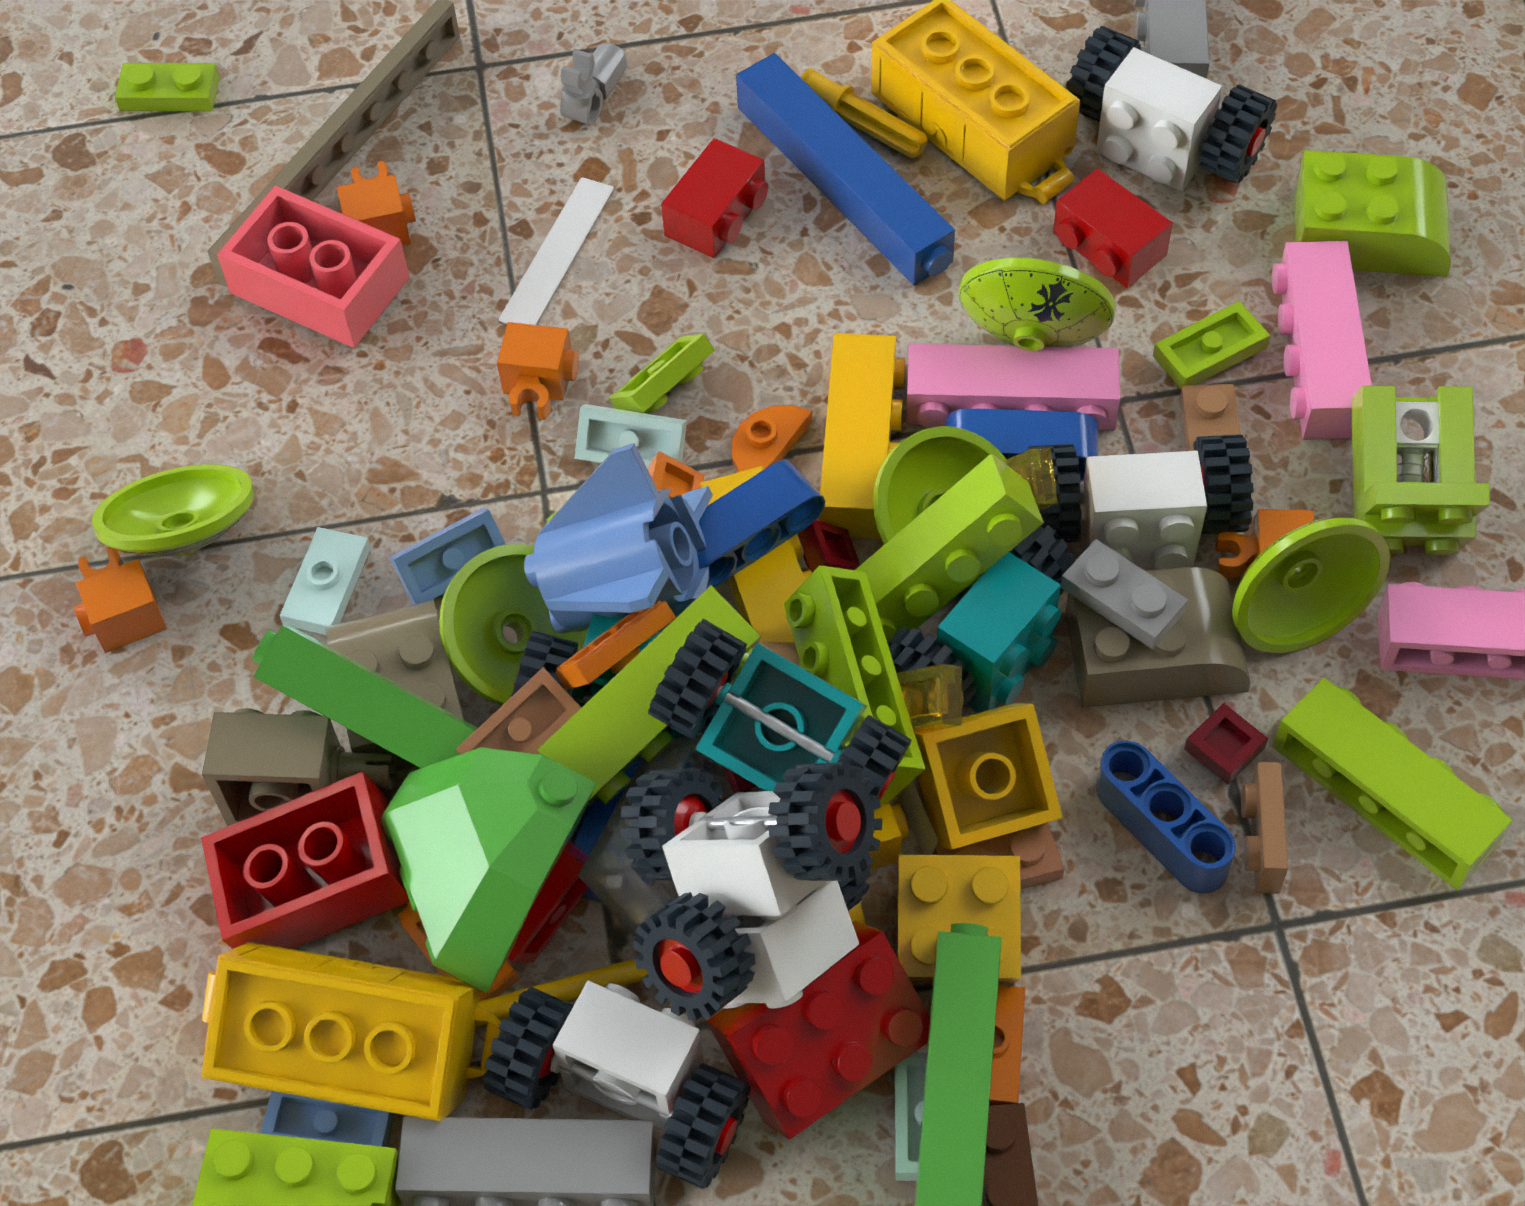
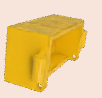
(977, 100)
(342, 1030)

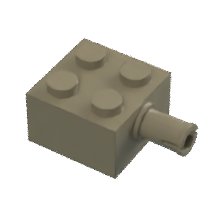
(274, 758)

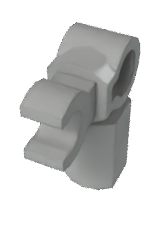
(590, 81)

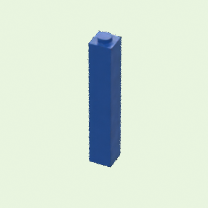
(846, 169)

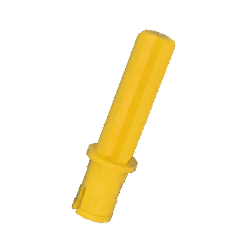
(867, 116)

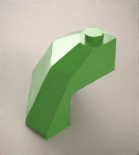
(478, 849)

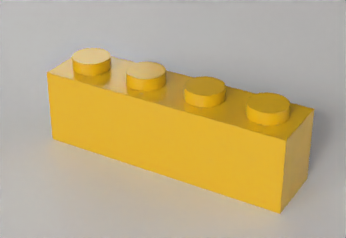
(859, 427)

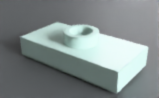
(325, 580)

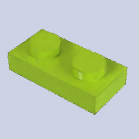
(167, 87)
(1211, 345)
(674, 365)

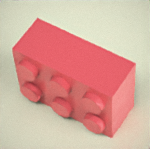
(314, 266)

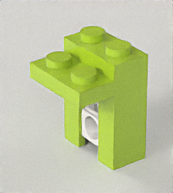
(1414, 511)

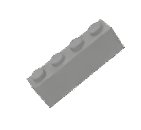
(1175, 32)
(526, 1162)

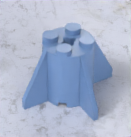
(619, 547)

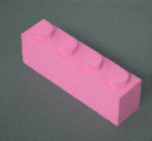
(1323, 336)
(1010, 378)
(1452, 630)

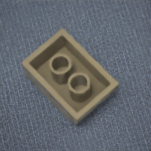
(406, 650)
(1192, 660)

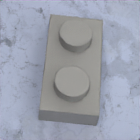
(1124, 593)

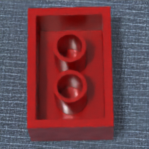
(305, 867)
(830, 1041)

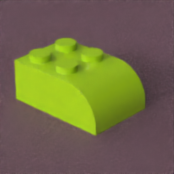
(1381, 204)

